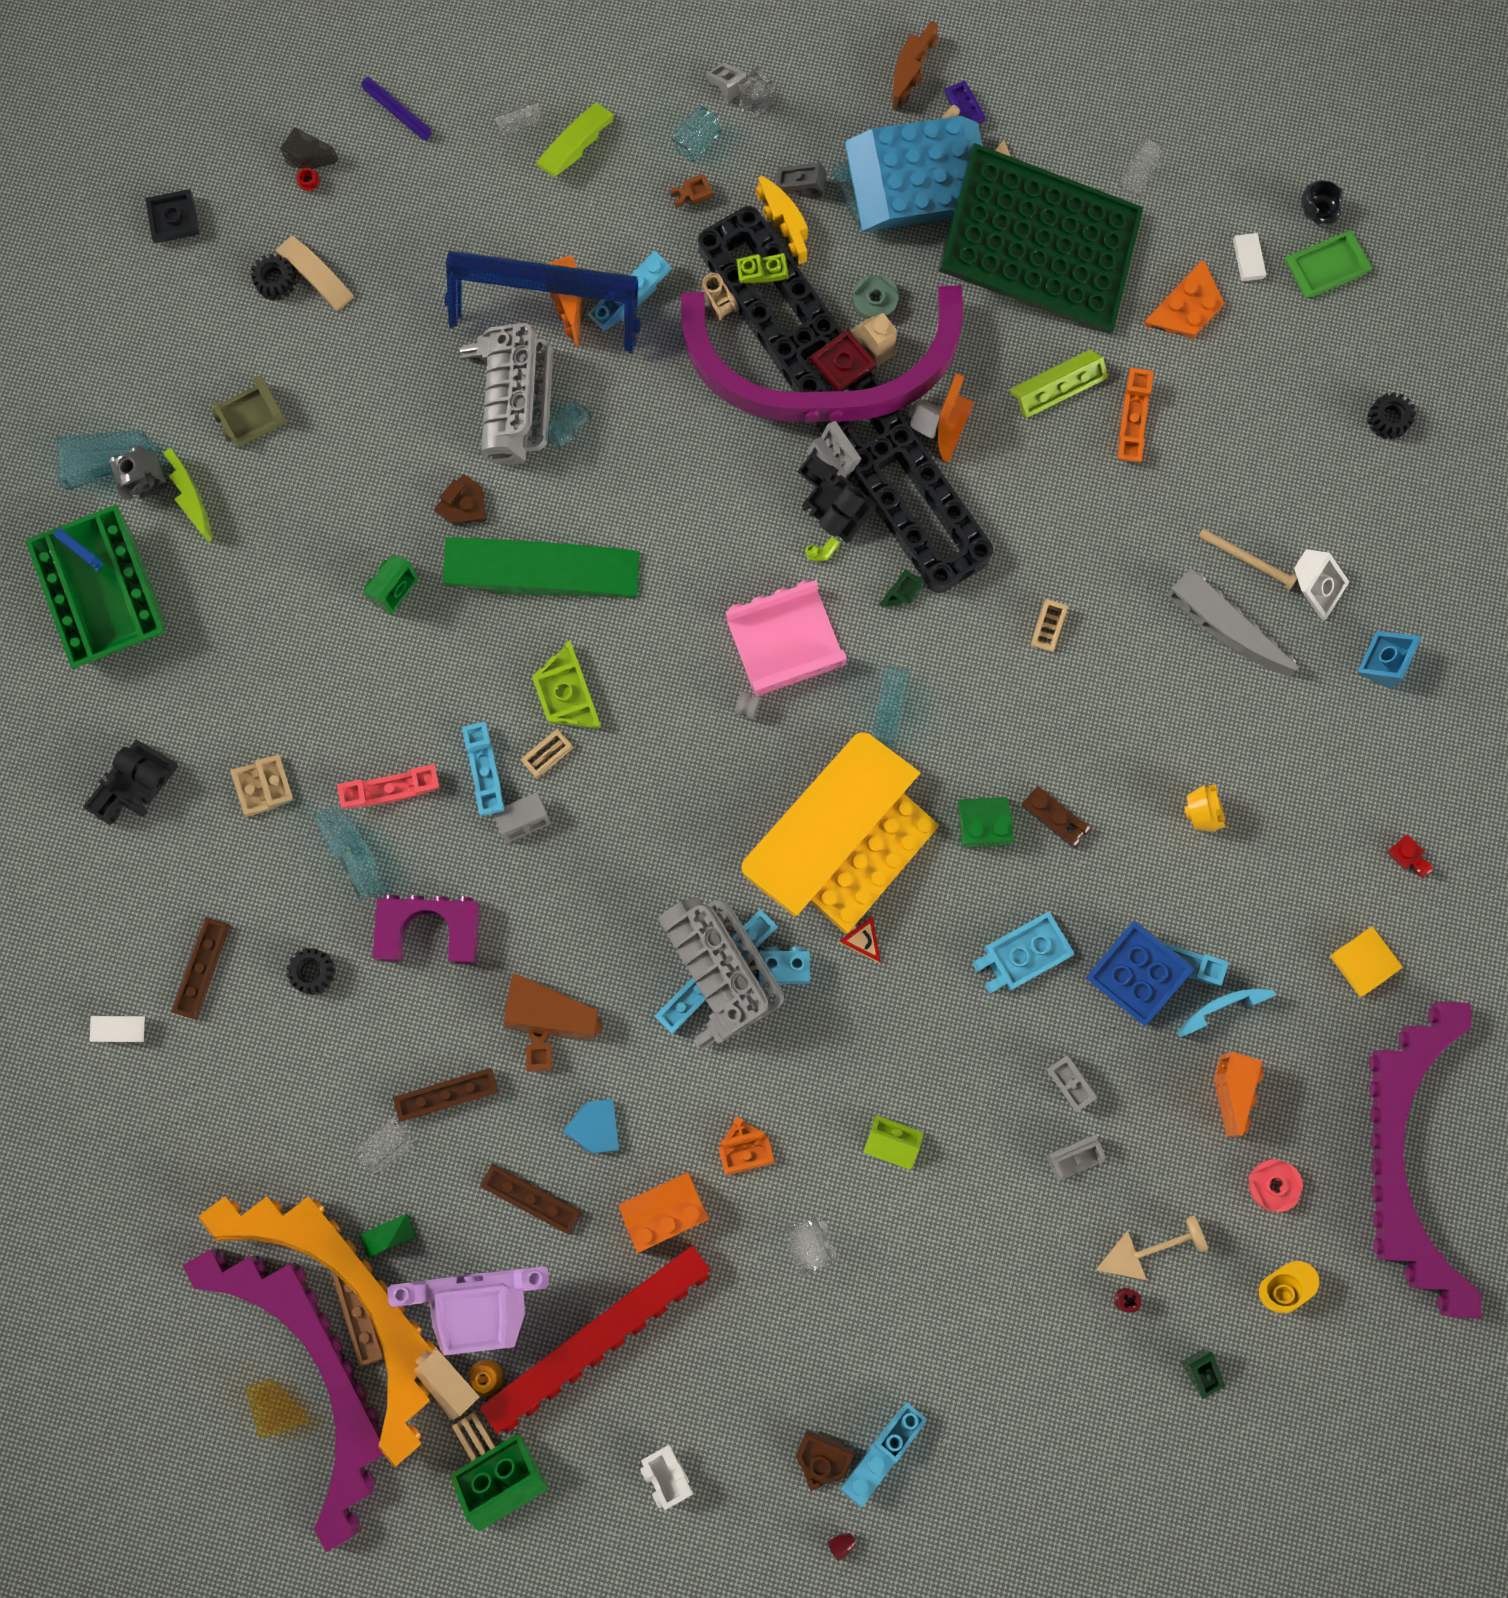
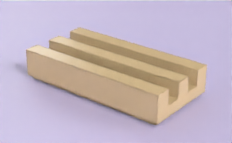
(531, 767)
(463, 1439)

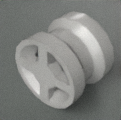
(747, 705)

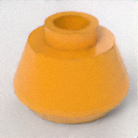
(493, 1377)

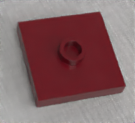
(843, 361)

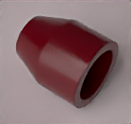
(841, 1545)

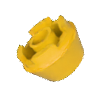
(1205, 809)

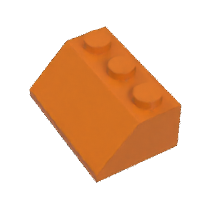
(663, 1212)

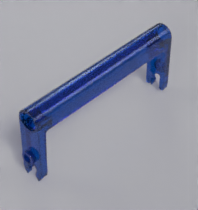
(542, 278)

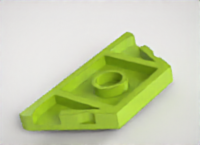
(565, 691)

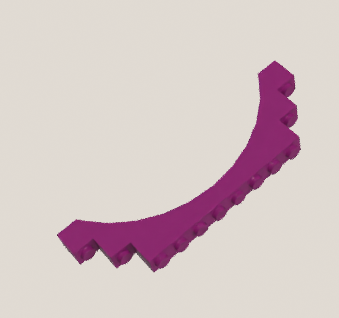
(1397, 1226)
(356, 1424)

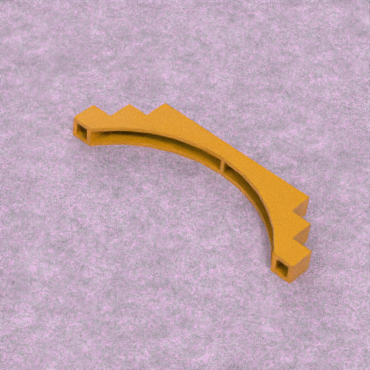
(311, 1234)

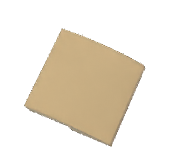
(261, 786)

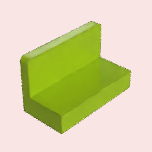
(893, 1142)

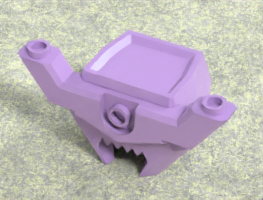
(473, 1309)

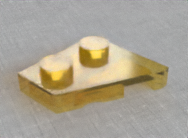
(273, 1409)

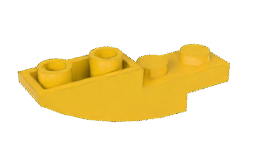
(784, 214)

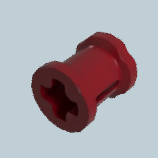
(1135, 1299)

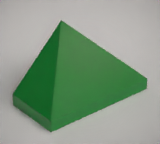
(387, 1236)

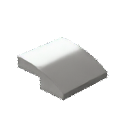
(835, 450)

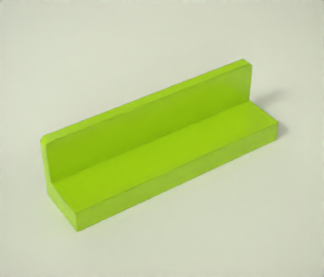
(1060, 382)

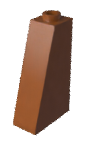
(545, 1011)

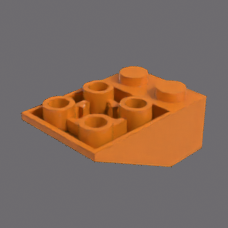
(569, 307)
(1235, 1088)

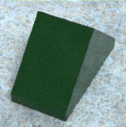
(1203, 1372)

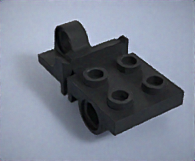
(835, 500)
(135, 779)

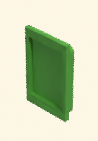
(1328, 264)

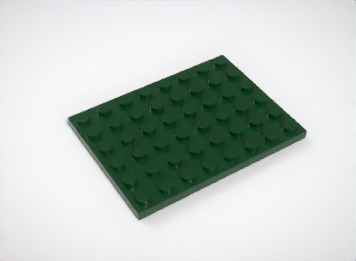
(1041, 239)

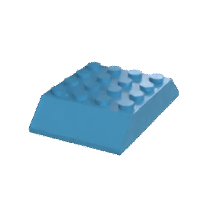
(910, 171)

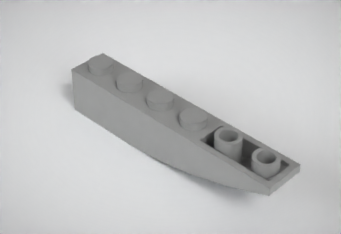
(1227, 623)

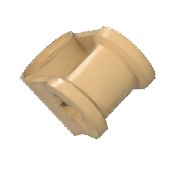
(720, 300)

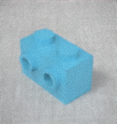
(787, 966)

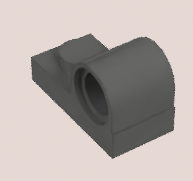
(805, 178)

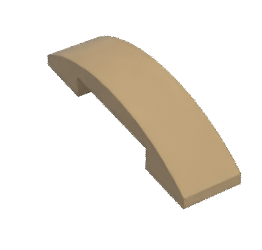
(315, 272)

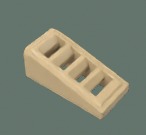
(1048, 604)

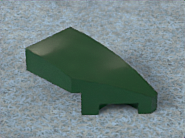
(903, 591)

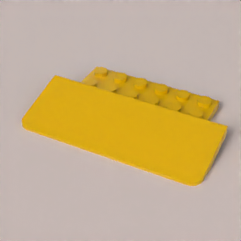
(843, 836)

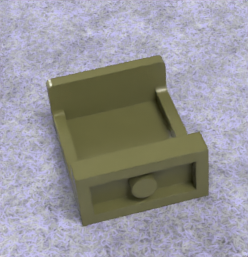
(249, 414)

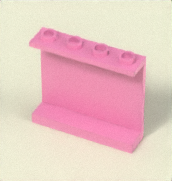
(784, 637)

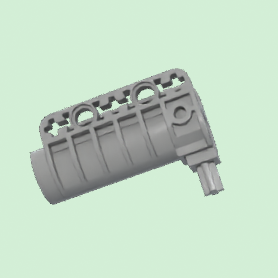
(512, 391)
(720, 967)

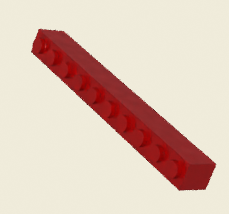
(594, 1339)

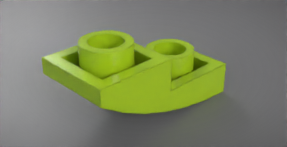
(760, 270)

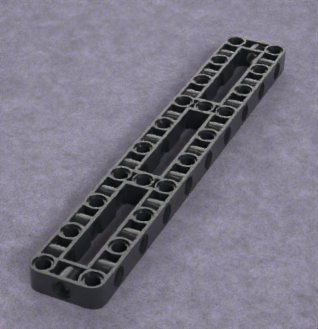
(911, 455)

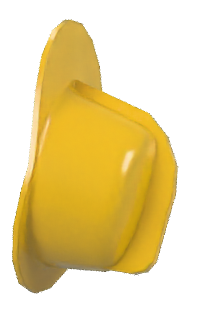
(1289, 1287)

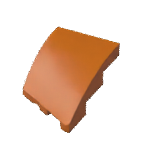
(952, 419)

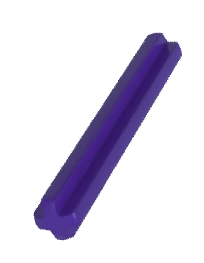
(396, 108)

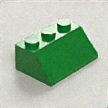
(498, 1482)

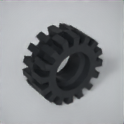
(267, 266)
(1384, 426)
(296, 967)

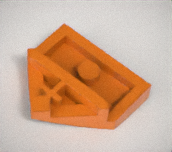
(744, 1148)

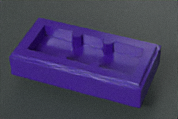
(964, 99)

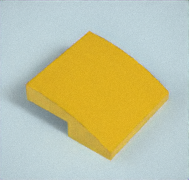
(1366, 961)

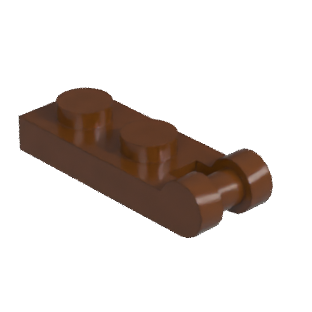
(1055, 816)

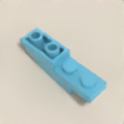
(649, 274)
(883, 1454)

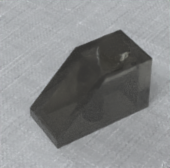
(307, 151)

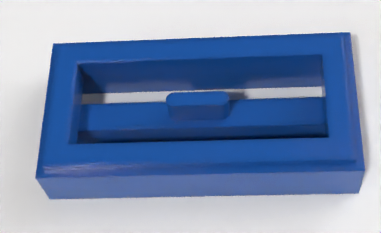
(78, 549)

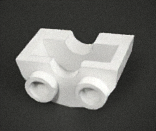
(667, 1477)

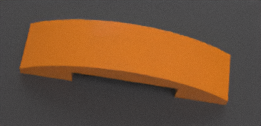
(1134, 415)

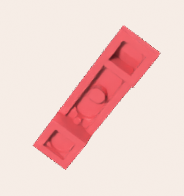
(389, 788)

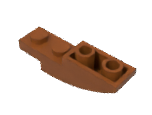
(910, 63)

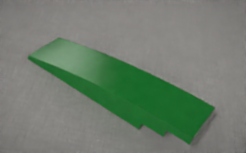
(540, 568)

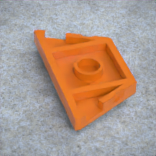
(1188, 305)

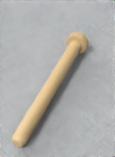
(1249, 559)

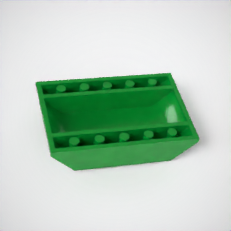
(94, 608)

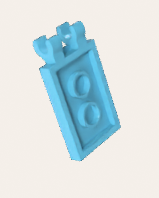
(1025, 953)

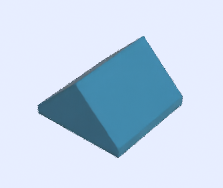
(1388, 658)

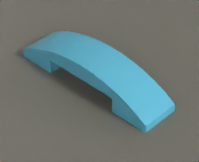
(483, 769)
(1207, 968)
(1250, 997)

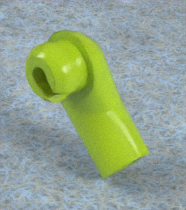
(823, 553)

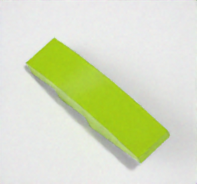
(574, 140)
(190, 499)

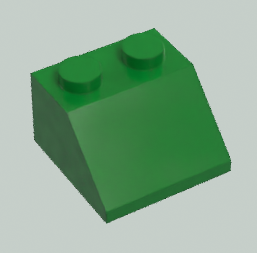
(391, 584)
(985, 822)

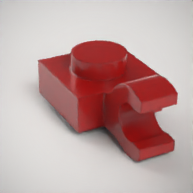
(1408, 853)

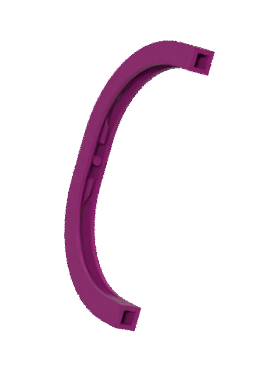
(823, 406)

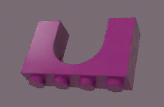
(395, 915)

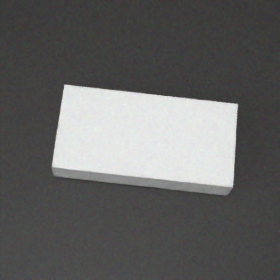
(1249, 257)

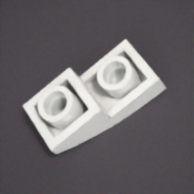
(117, 1028)

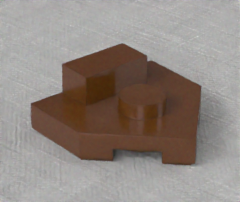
(462, 502)
(823, 1458)

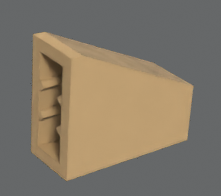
(876, 337)
(445, 1384)

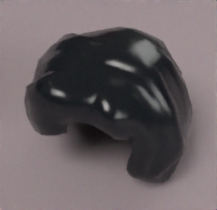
(1322, 202)

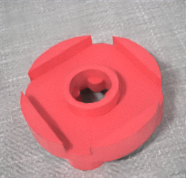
(1289, 1190)

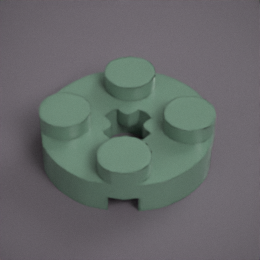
(873, 286)

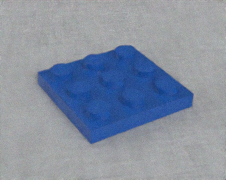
(1140, 973)

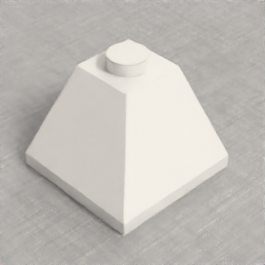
(1320, 580)

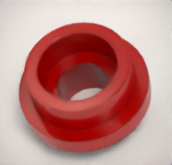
(305, 174)

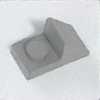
(727, 79)

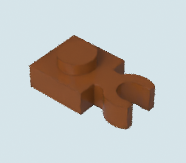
(695, 190)
(538, 1054)

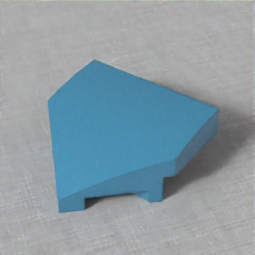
(594, 1127)

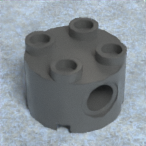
(137, 473)

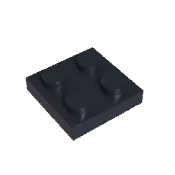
(172, 216)

